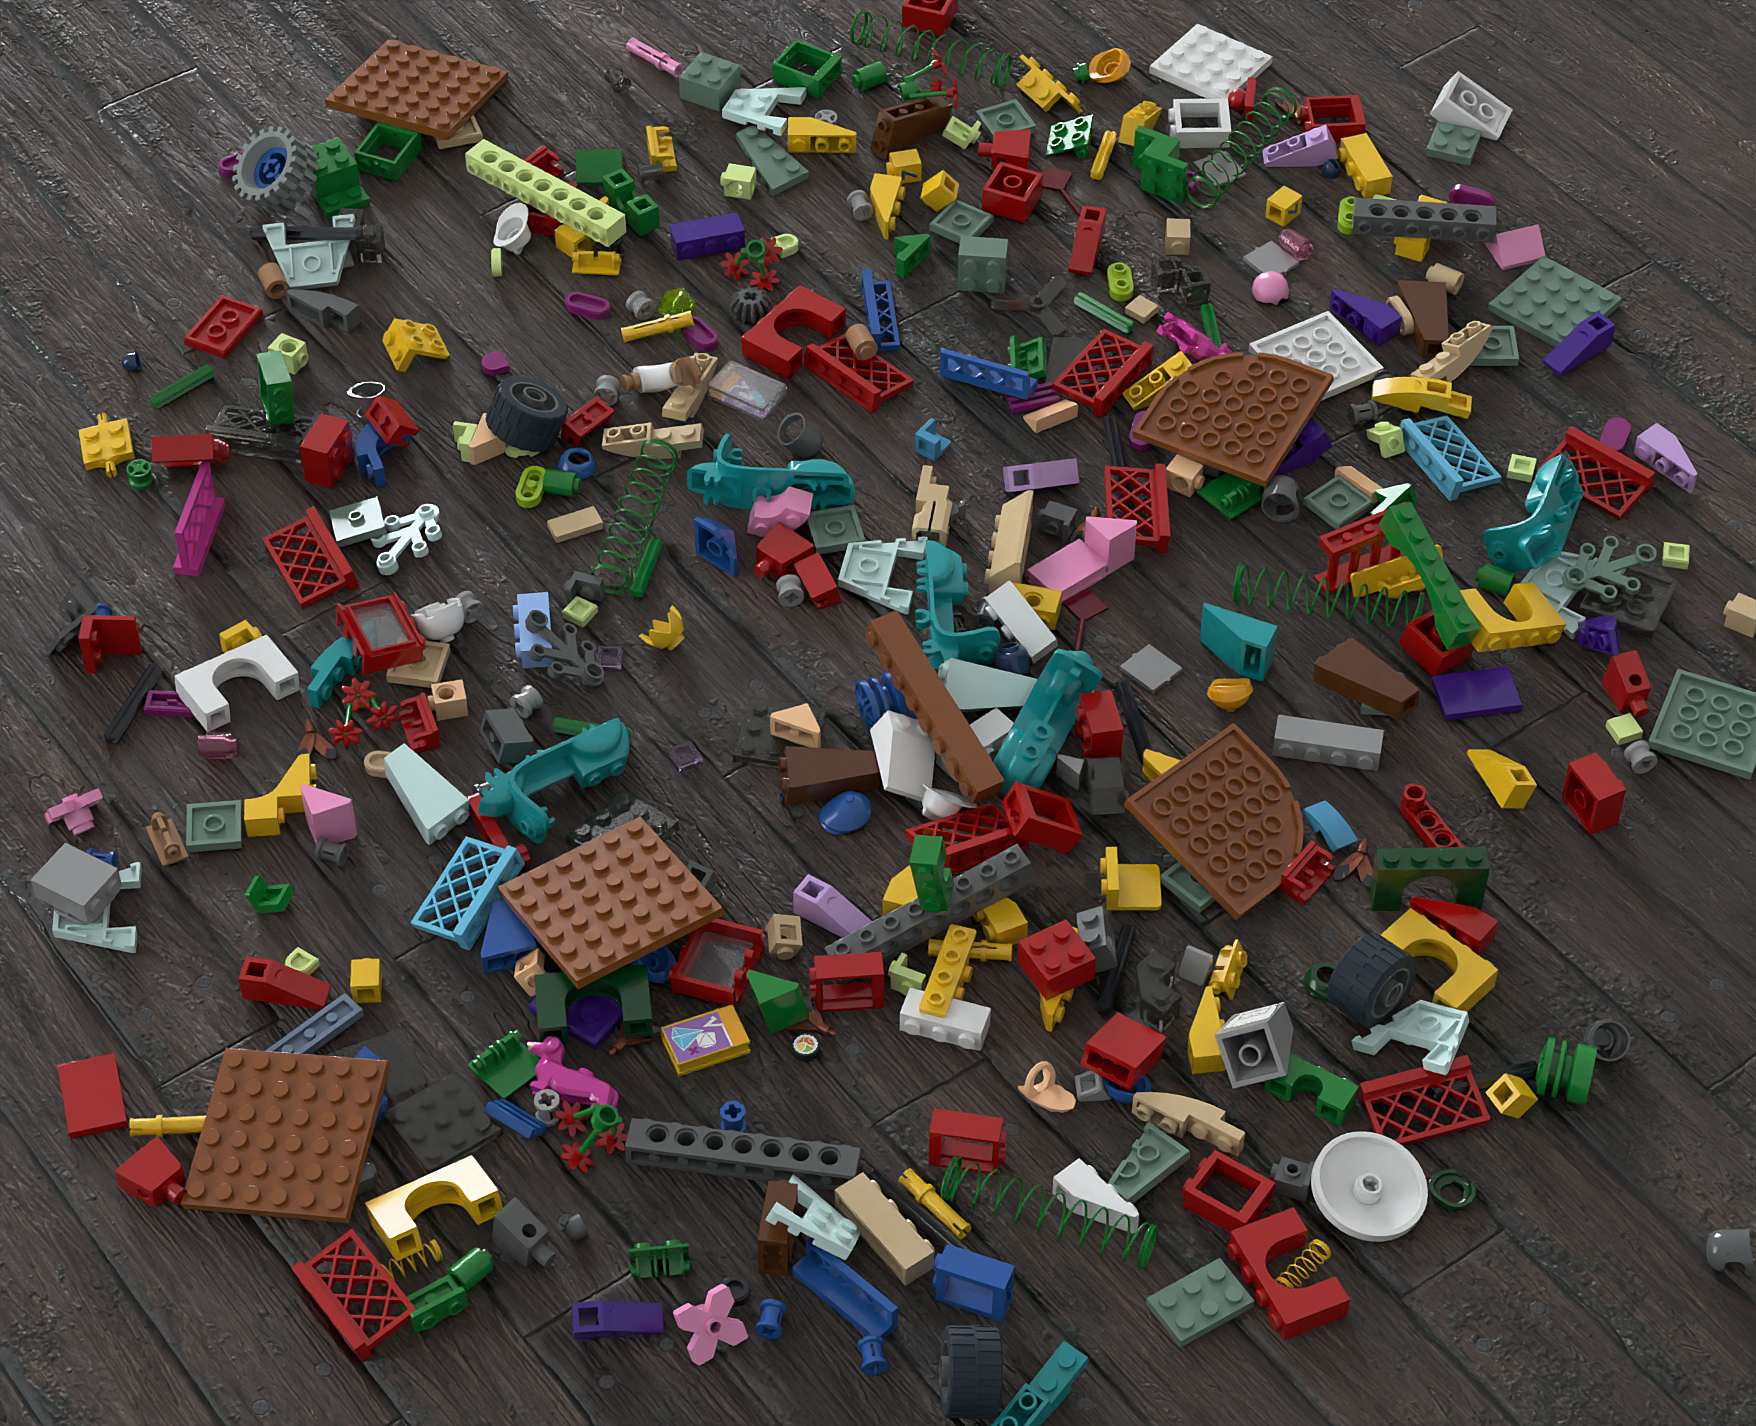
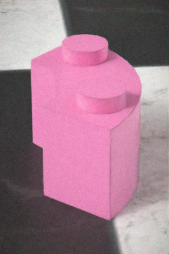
(788, 508)

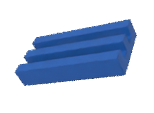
(515, 1118)

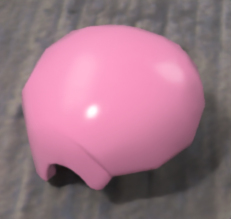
(1270, 287)

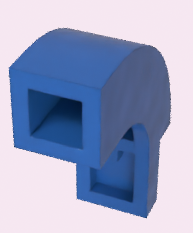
(369, 450)

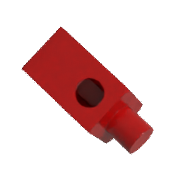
(1008, 147)
(780, 551)
(1627, 683)
(152, 1175)

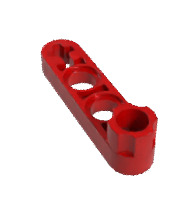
(1414, 802)
(490, 830)

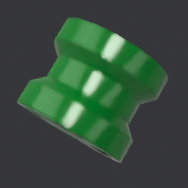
(140, 475)

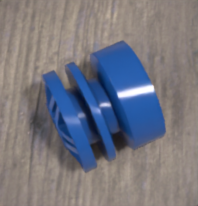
(877, 698)

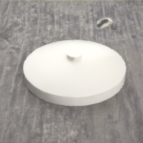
(1369, 1186)

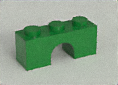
(640, 211)
(931, 879)
(1334, 1093)

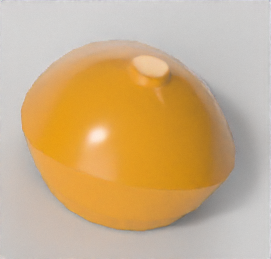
(1109, 66)
(1230, 693)

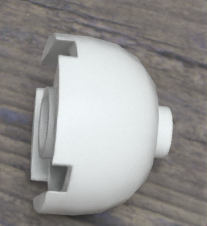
(440, 620)

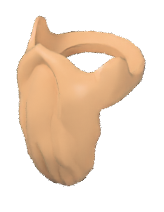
(1047, 1093)

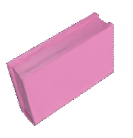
(1068, 570)

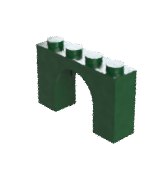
(1398, 867)
(625, 986)

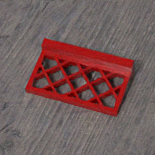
(1119, 378)
(849, 380)
(1607, 461)
(1157, 501)
(326, 545)
(972, 849)
(1417, 1080)
(331, 1303)

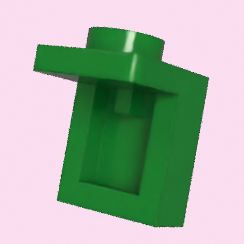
(267, 897)

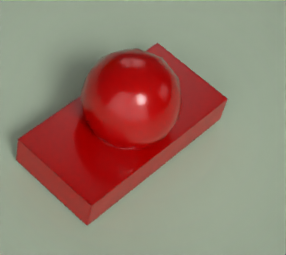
(1244, 100)

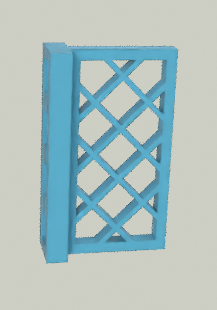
(1436, 463)
(476, 916)

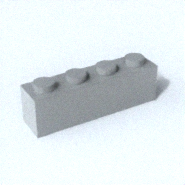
(1327, 742)

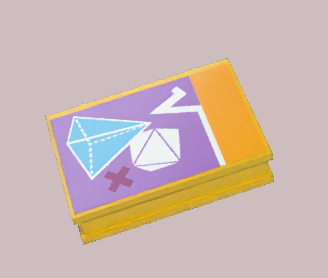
(705, 1040)

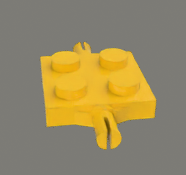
(106, 444)

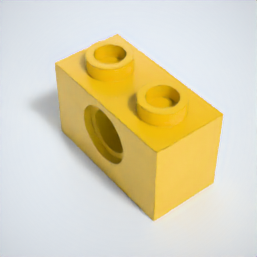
(1043, 601)

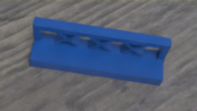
(875, 316)
(987, 374)
(846, 1292)

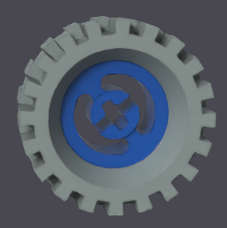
(264, 163)

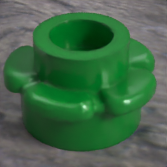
(1081, 72)

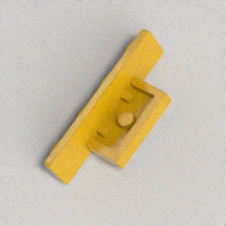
(1041, 88)
(1394, 574)
(949, 972)

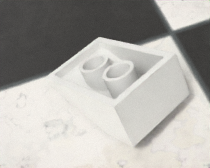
(1471, 106)
(903, 755)

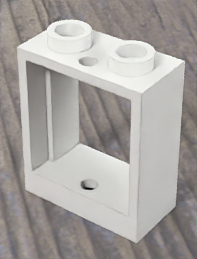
(1200, 136)

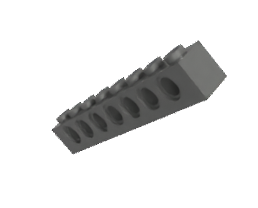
(911, 925)
(755, 1164)

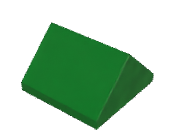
(596, 163)
(778, 1000)

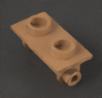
(166, 839)

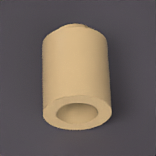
(1442, 273)

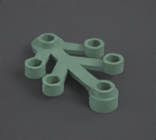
(1607, 570)

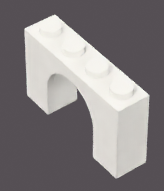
(255, 659)

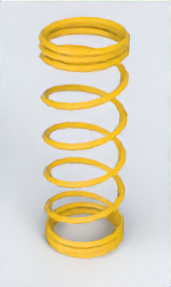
(434, 1249)
(1314, 1250)

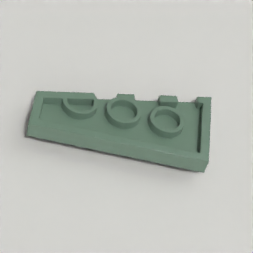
(773, 163)

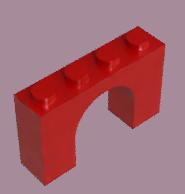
(798, 309)
(189, 450)
(1288, 1309)

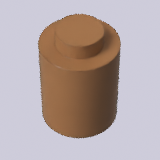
(273, 280)
(861, 342)

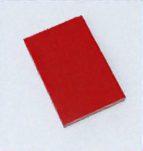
(223, 327)
(92, 1096)

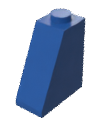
(504, 939)

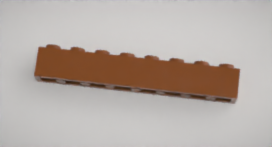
(934, 707)

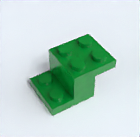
(1160, 164)
(336, 179)

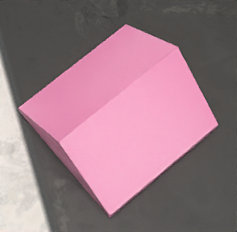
(1517, 247)
(1111, 540)
(328, 815)

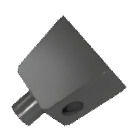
(521, 1235)

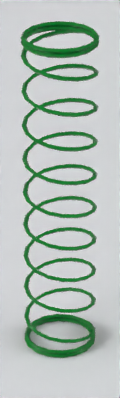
(996, 71)
(1268, 107)
(617, 569)
(1238, 581)
(1149, 1238)

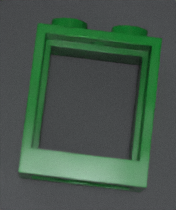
(828, 64)
(384, 133)
(275, 388)

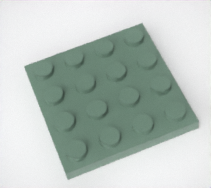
(1552, 301)
(1708, 724)

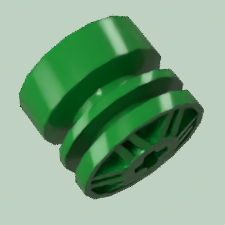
(1566, 1071)

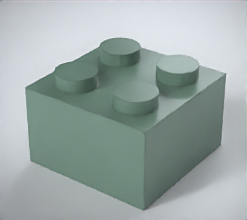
(709, 81)
(982, 264)

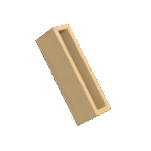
(885, 1228)

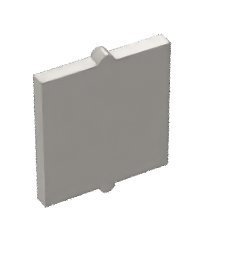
(1220, 177)
(1270, 258)
(1150, 668)

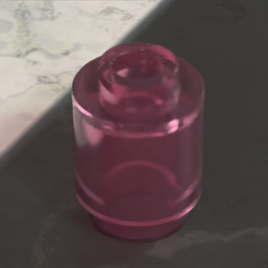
(1295, 244)
(217, 745)

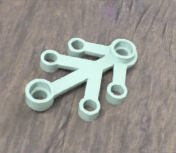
(427, 516)

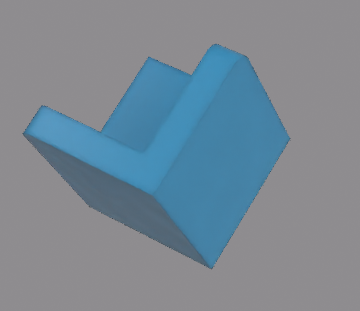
(929, 443)

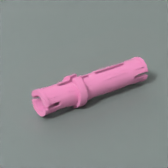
(670, 65)

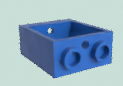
(973, 1282)

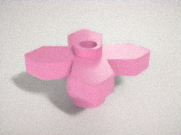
(75, 811)
(710, 1323)

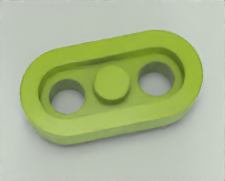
(1345, 215)
(1120, 282)
(530, 487)

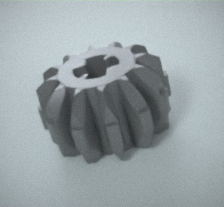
(750, 304)

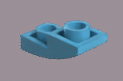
(1331, 824)

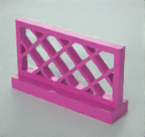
(198, 524)

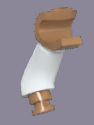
(662, 377)

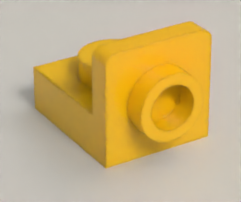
(238, 635)

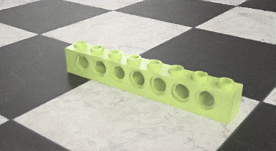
(546, 193)

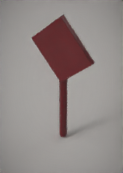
(1057, 180)
(1084, 606)

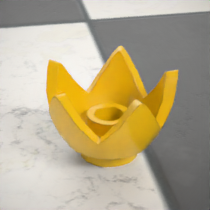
(664, 633)

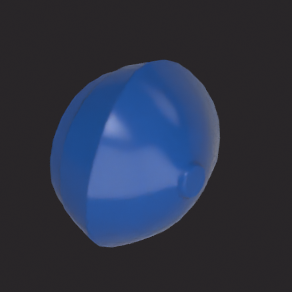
(845, 813)
(658, 964)

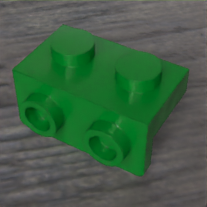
(1029, 356)
(435, 1303)

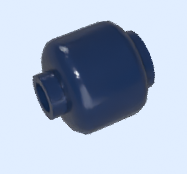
(1012, 658)

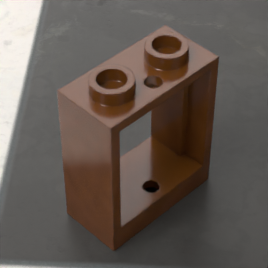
(775, 1241)

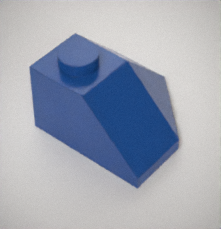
(716, 544)

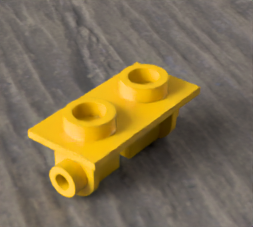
(605, 264)
(1229, 969)

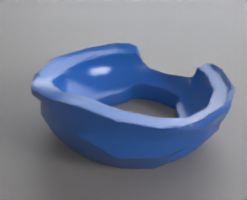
(584, 470)
(1142, 1085)

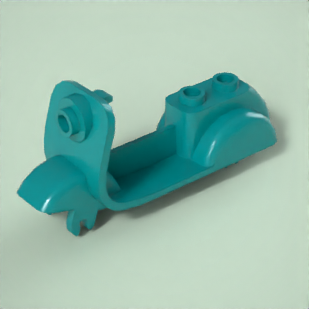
(739, 486)
(1541, 537)
(945, 588)
(1045, 719)
(586, 757)

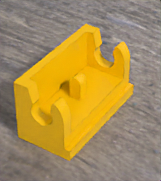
(661, 148)

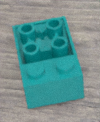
(1239, 641)

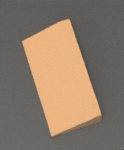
(1051, 415)
(1358, 480)

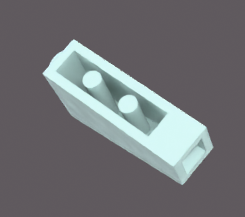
(983, 687)
(425, 794)

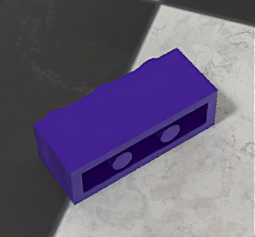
(707, 236)

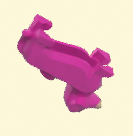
(1190, 339)
(567, 1083)

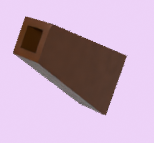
(908, 123)
(1429, 311)
(1366, 679)
(826, 772)

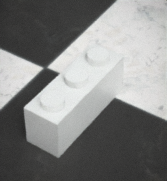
(1020, 621)
(991, 732)
(963, 1026)

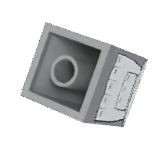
(1256, 1044)

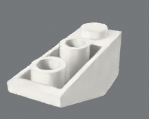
(1082, 1182)

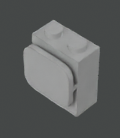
(76, 884)

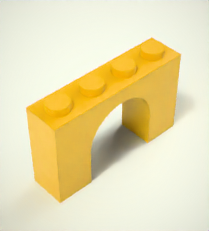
(1536, 619)
(1471, 974)
(458, 1184)

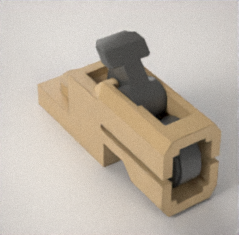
(934, 509)

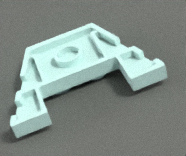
(757, 105)
(310, 263)
(870, 566)
(1549, 581)
(98, 931)
(1424, 1026)
(821, 1222)

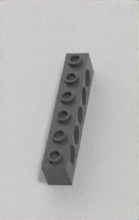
(1424, 220)

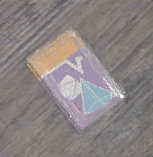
(746, 390)

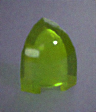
(676, 302)

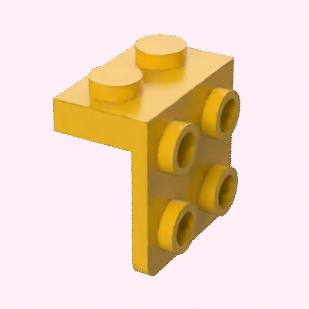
(410, 338)
(1129, 884)

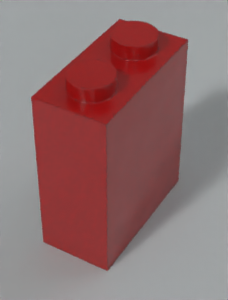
(1123, 1051)

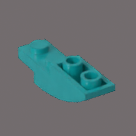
(330, 670)
(1046, 1391)

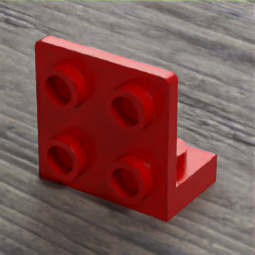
(107, 636)

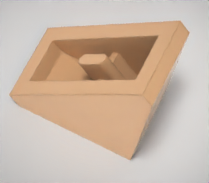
(484, 444)
(796, 725)

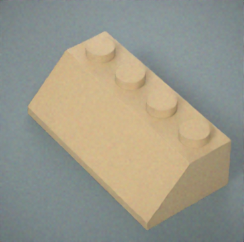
(1010, 542)

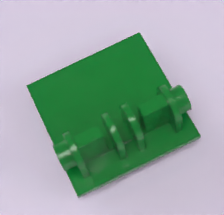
(1071, 136)
(1231, 494)
(505, 1065)
(645, 1253)

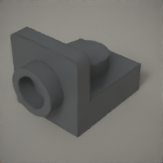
(584, 586)

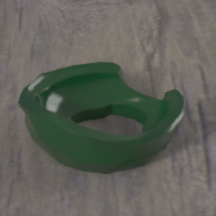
(1313, 985)
(1448, 1177)

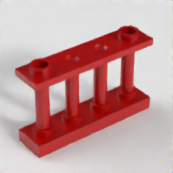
(1351, 540)

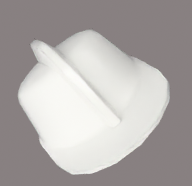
(512, 228)
(942, 803)

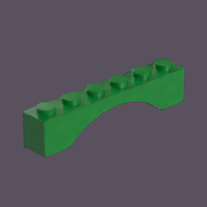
(1451, 612)

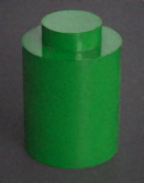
(869, 76)
(561, 482)
(1495, 579)
(471, 1268)

